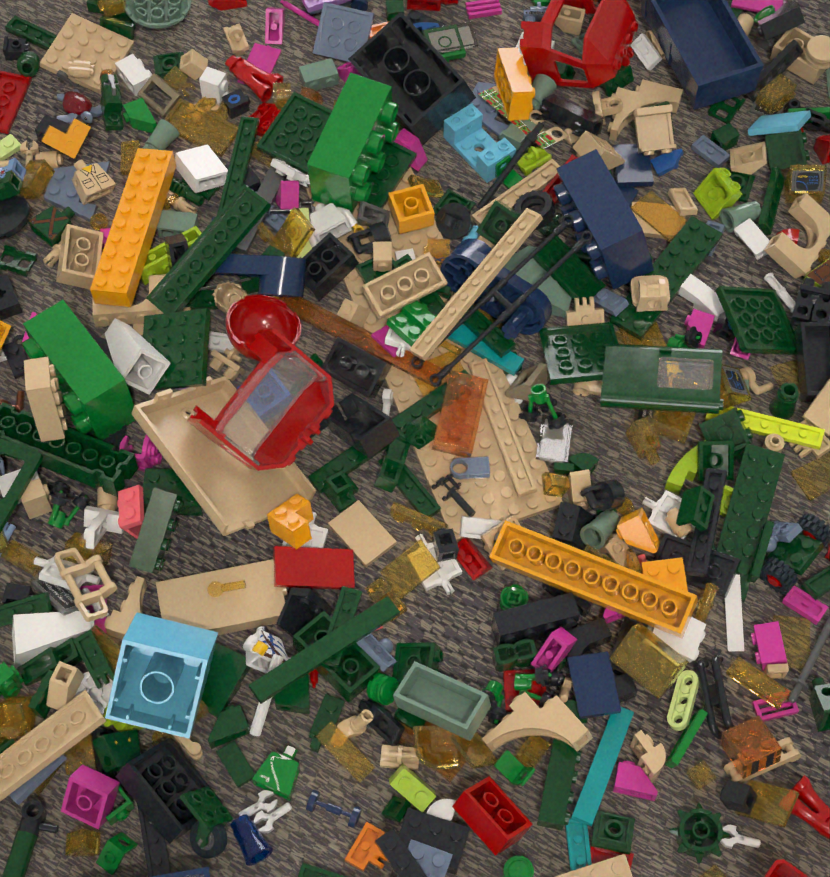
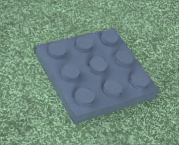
(342, 31)

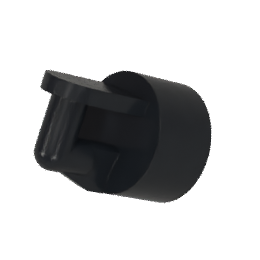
(375, 232)
(605, 495)

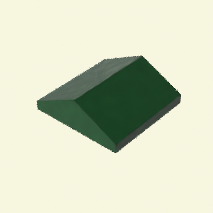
(716, 455)

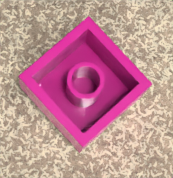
(90, 796)

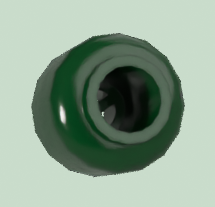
(28, 64)

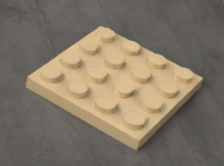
(87, 42)

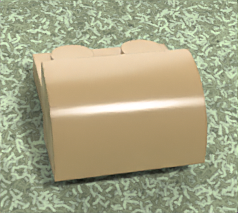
(650, 757)

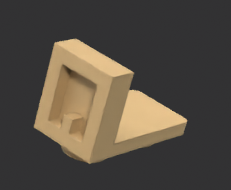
(616, 549)

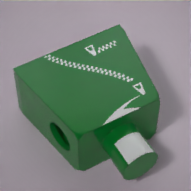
(279, 773)

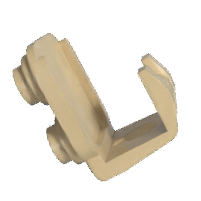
(650, 293)

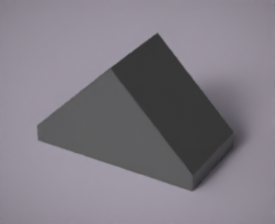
(372, 214)

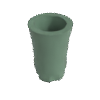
(543, 87)
(162, 136)
(738, 214)
(599, 529)

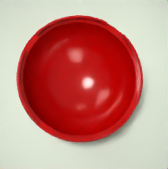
(258, 313)

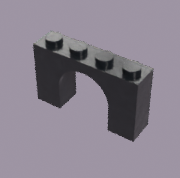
(594, 635)

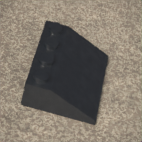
(156, 784)

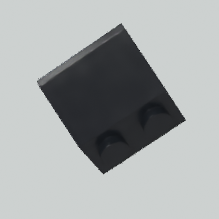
(569, 524)

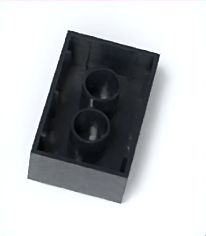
(419, 76)

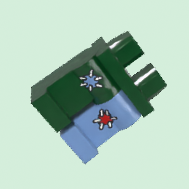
(10, 179)

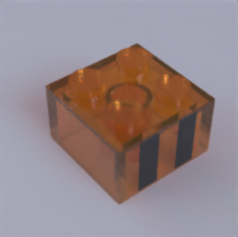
(751, 746)

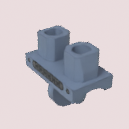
(535, 13)

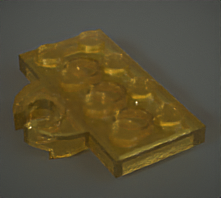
(203, 125)

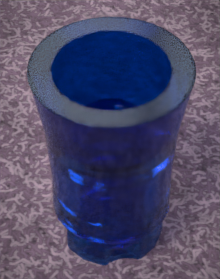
(250, 840)

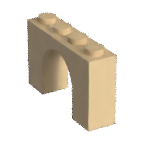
(817, 226)
(105, 314)

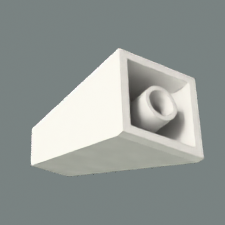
(135, 357)
(43, 630)

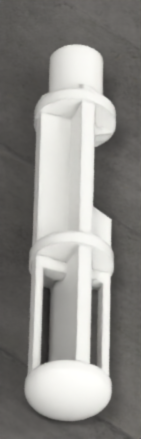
(781, 291)

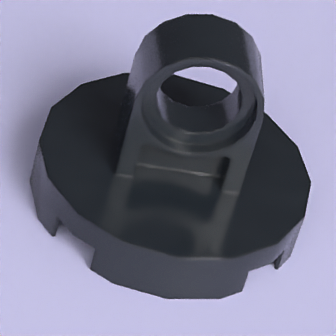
(454, 221)

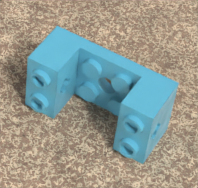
(466, 133)

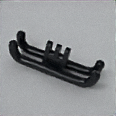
(714, 695)

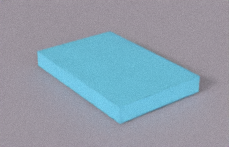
(779, 123)

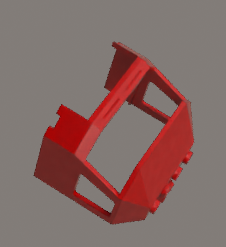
(603, 45)

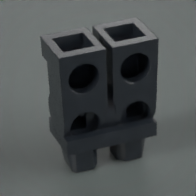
(813, 298)

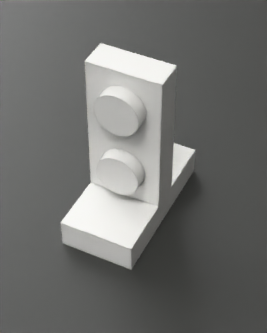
(99, 522)

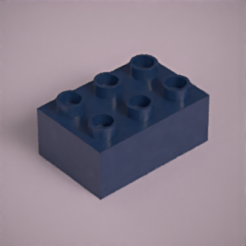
(599, 207)

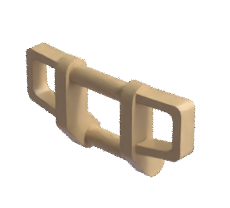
(85, 567)

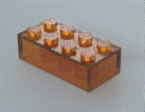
(460, 414)

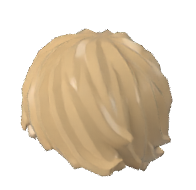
(227, 294)

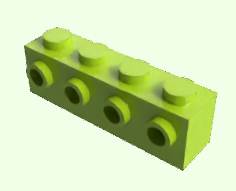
(157, 257)

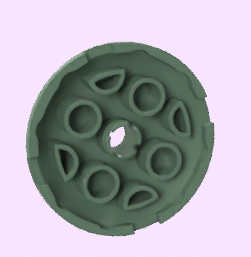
(157, 13)

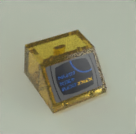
(805, 179)
(733, 387)

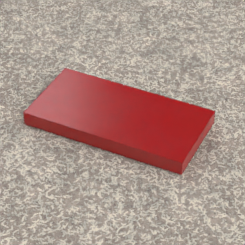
(12, 93)
(313, 567)

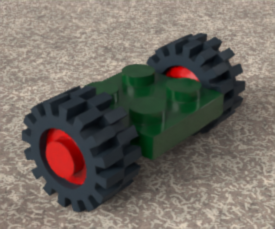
(795, 557)

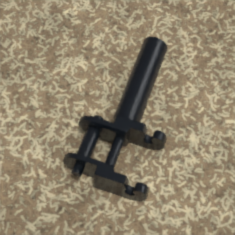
(276, 210)
(454, 494)

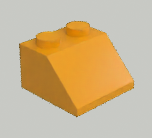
(638, 531)

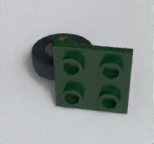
(208, 834)

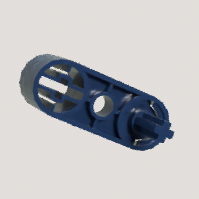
(463, 262)
(277, 274)

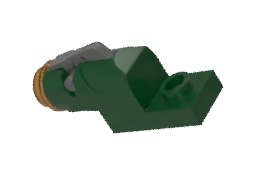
(111, 100)

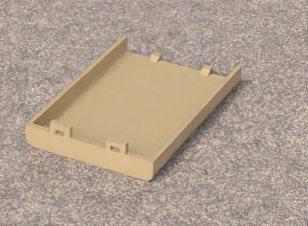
(220, 483)

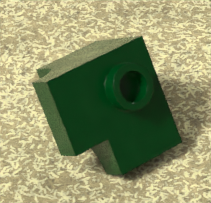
(340, 490)

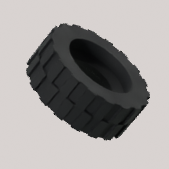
(537, 198)

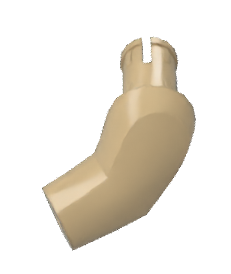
(355, 725)

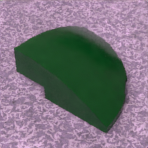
(224, 679)

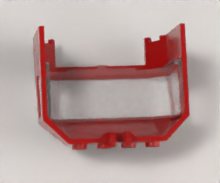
(273, 407)

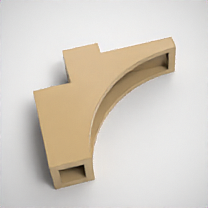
(645, 95)
(119, 622)
(529, 720)

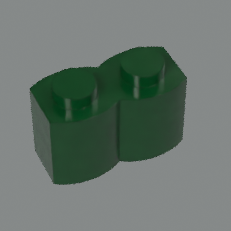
(510, 656)

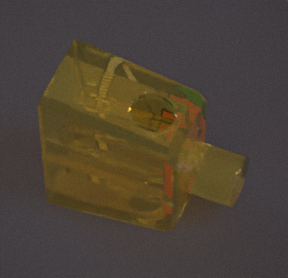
(644, 439)

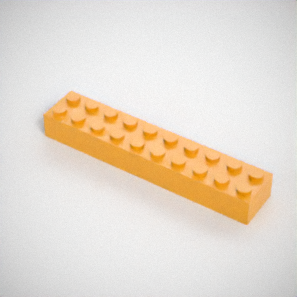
(133, 228)
(594, 579)

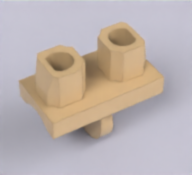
(236, 39)
(233, 369)
(396, 755)

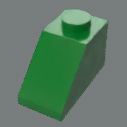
(139, 116)

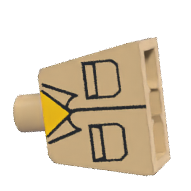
(91, 182)

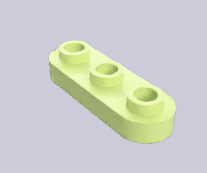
(681, 693)

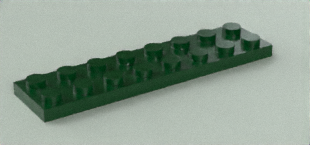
(209, 251)
(676, 263)
(749, 507)

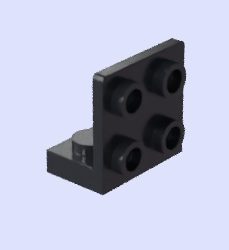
(300, 609)

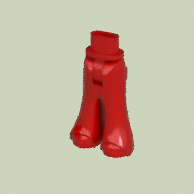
(256, 79)
(820, 817)

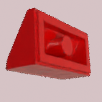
(472, 559)

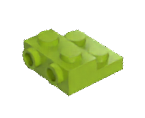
(717, 192)

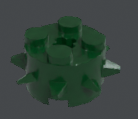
(707, 824)

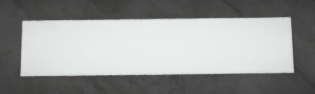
(734, 619)

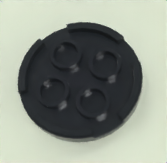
(13, 215)

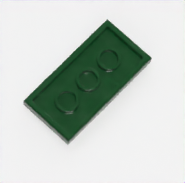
(572, 274)

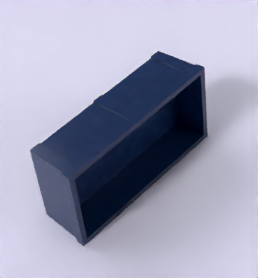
(704, 48)

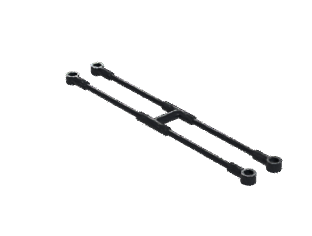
(510, 307)

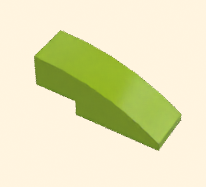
(684, 469)

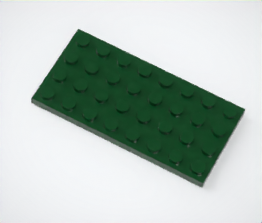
(297, 131)

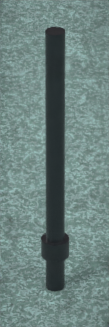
(530, 138)

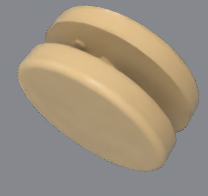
(818, 52)

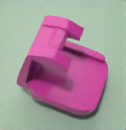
(150, 454)

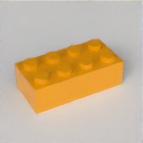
(513, 84)

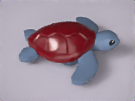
(78, 107)

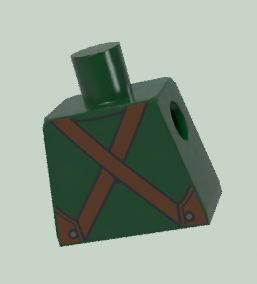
(51, 224)

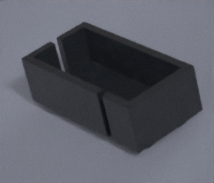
(813, 357)
(365, 428)
(535, 619)

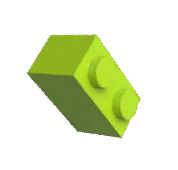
(412, 787)

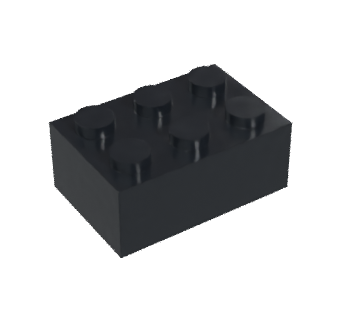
(327, 266)
(356, 367)
(437, 834)

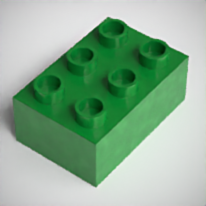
(353, 143)
(86, 376)

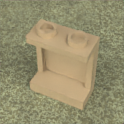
(654, 129)

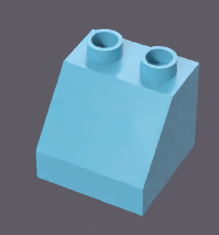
(161, 675)

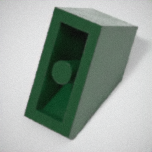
(229, 726)

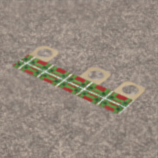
(544, 139)

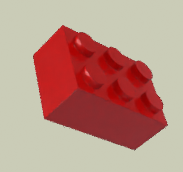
(492, 815)

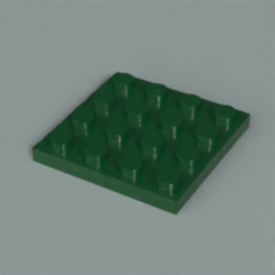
(757, 320)
(184, 342)
(576, 351)

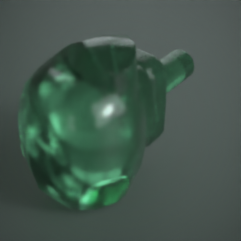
(547, 230)

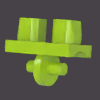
(532, 159)

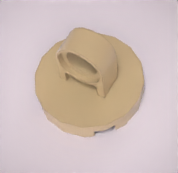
(603, 106)

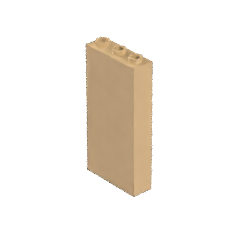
(257, 605)

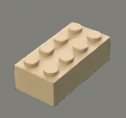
(45, 399)

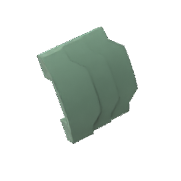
(532, 272)

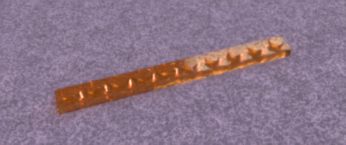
(361, 337)

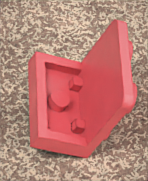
(131, 509)

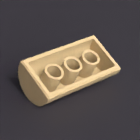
(404, 285)

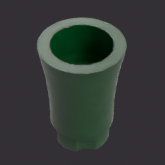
(785, 401)

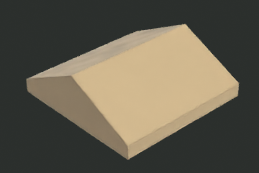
(748, 158)

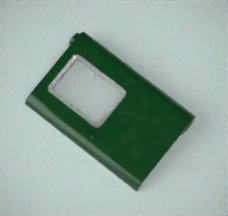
(662, 378)

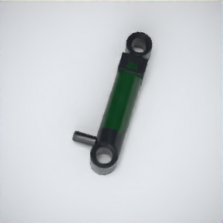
(26, 839)

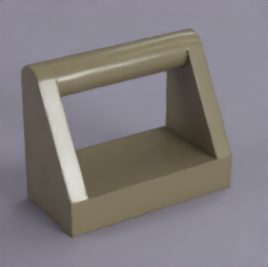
(157, 80)
(535, 375)

